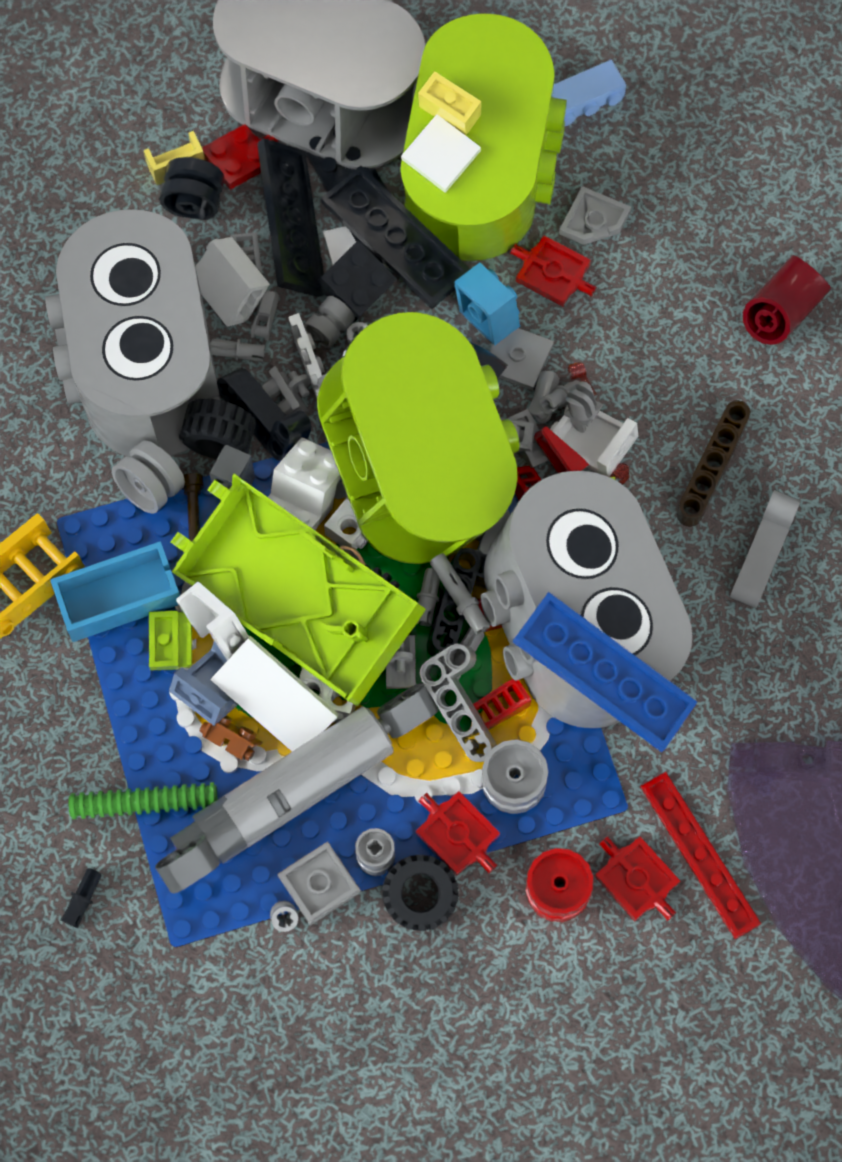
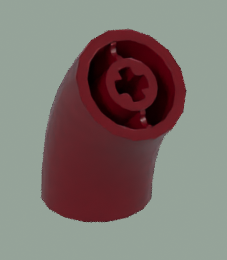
(784, 301)

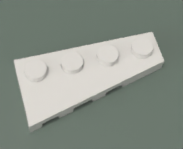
(305, 347)

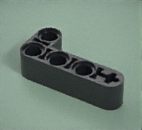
(272, 428)
(469, 577)

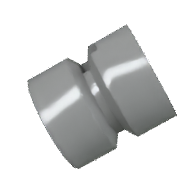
(332, 318)
(375, 852)

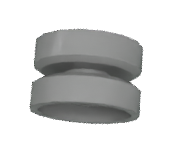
(148, 476)
(513, 759)

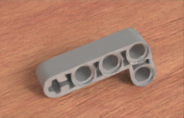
(765, 549)
(463, 705)

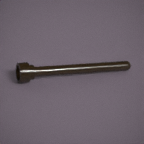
(192, 488)

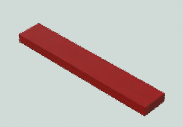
(700, 855)

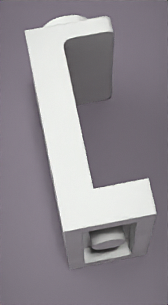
(602, 442)
(211, 616)

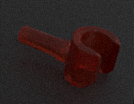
(579, 371)
(621, 472)

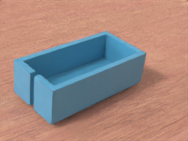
(115, 591)

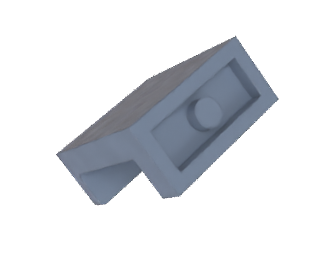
(199, 692)

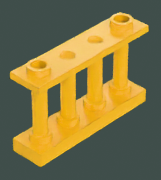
(12, 552)

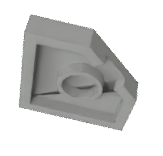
(594, 217)

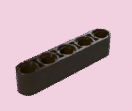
(717, 452)

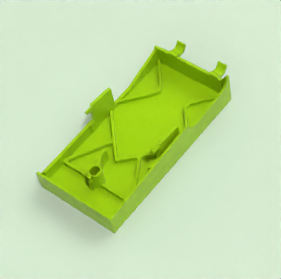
(297, 590)

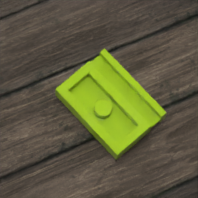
(170, 641)

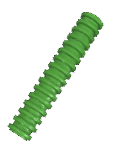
(142, 800)

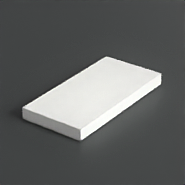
(273, 695)

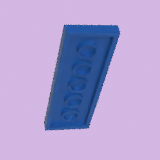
(605, 672)

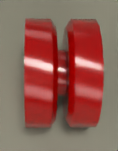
(553, 902)

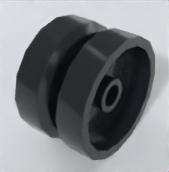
(192, 188)

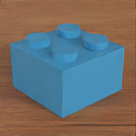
(487, 303)

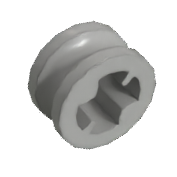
(287, 925)

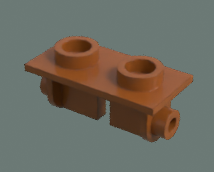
(240, 739)

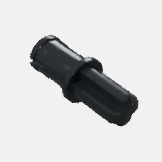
(81, 899)

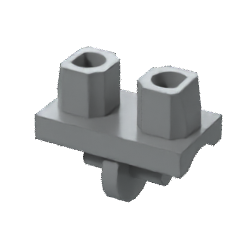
(280, 383)
(401, 668)

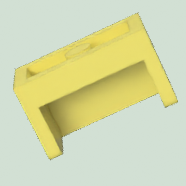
(450, 103)
(158, 164)

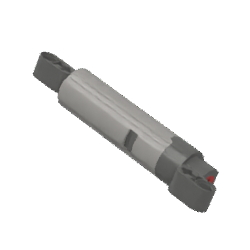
(291, 787)

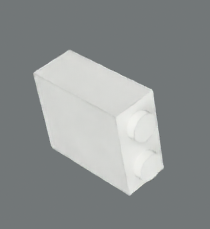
(230, 281)

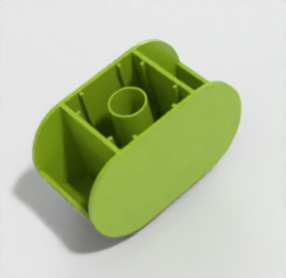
(517, 134)
(418, 437)

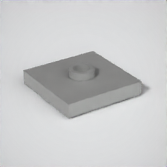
(525, 357)
(319, 883)

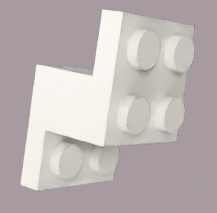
(306, 482)

